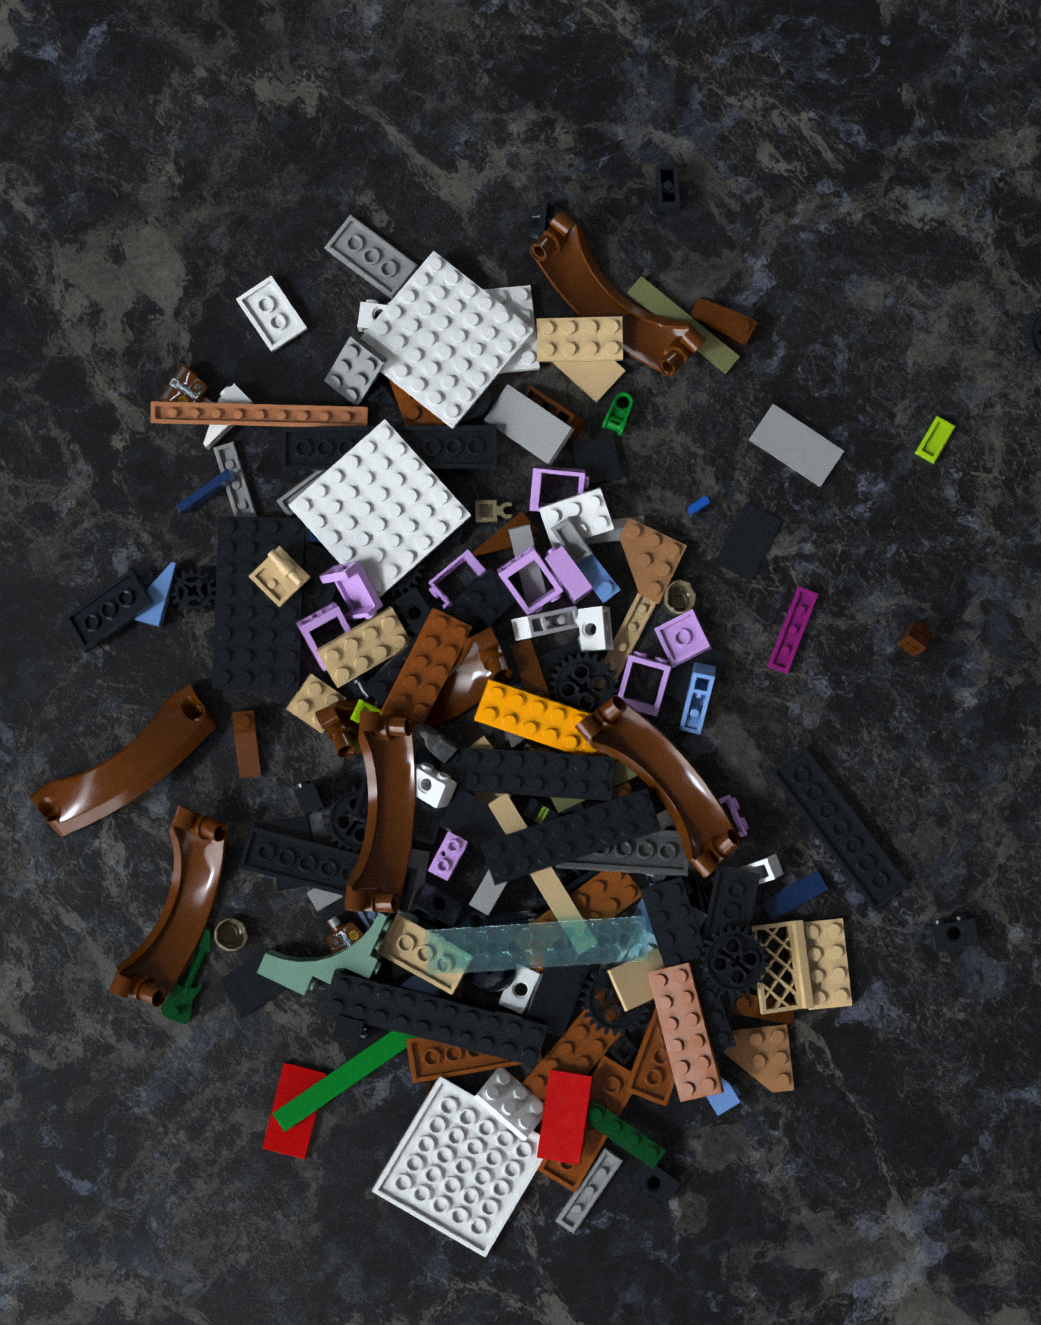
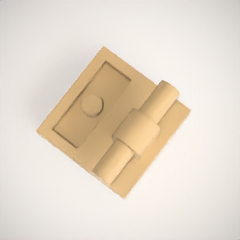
(279, 576)

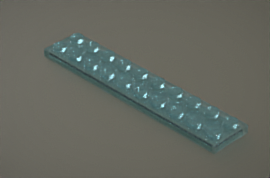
(536, 945)

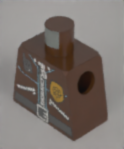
(186, 388)
(343, 934)

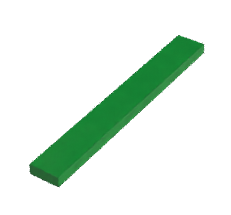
(340, 1079)

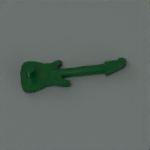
(179, 1004)

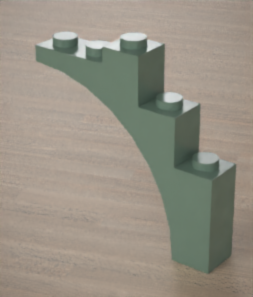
(300, 972)

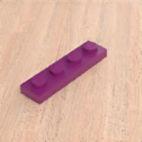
(792, 630)

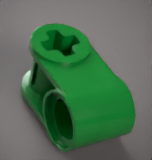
(617, 414)

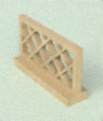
(798, 967)

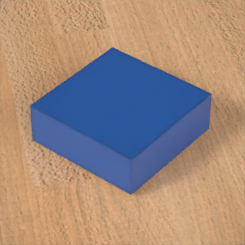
(698, 505)

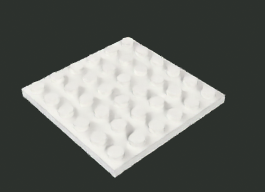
(445, 339)
(380, 508)
(459, 1168)

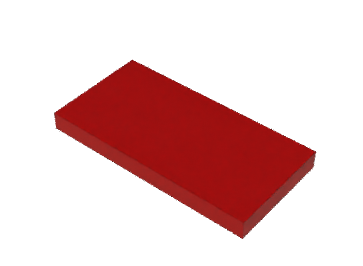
(565, 1117)
(295, 1140)

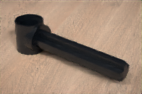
(511, 918)

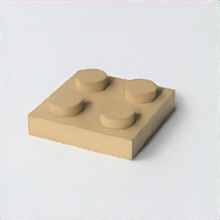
(312, 697)

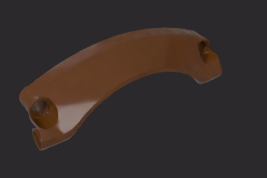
(579, 281)
(476, 663)
(644, 749)
(154, 753)
(388, 838)
(166, 951)

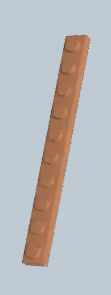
(258, 414)

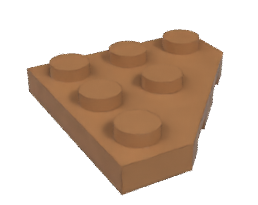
(650, 558)
(764, 1055)

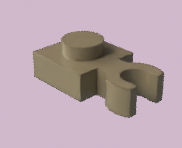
(487, 511)

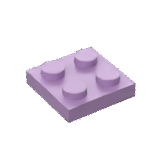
(682, 638)

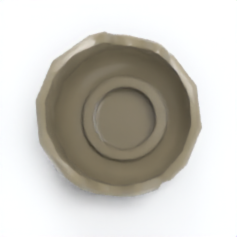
(679, 597)
(230, 934)

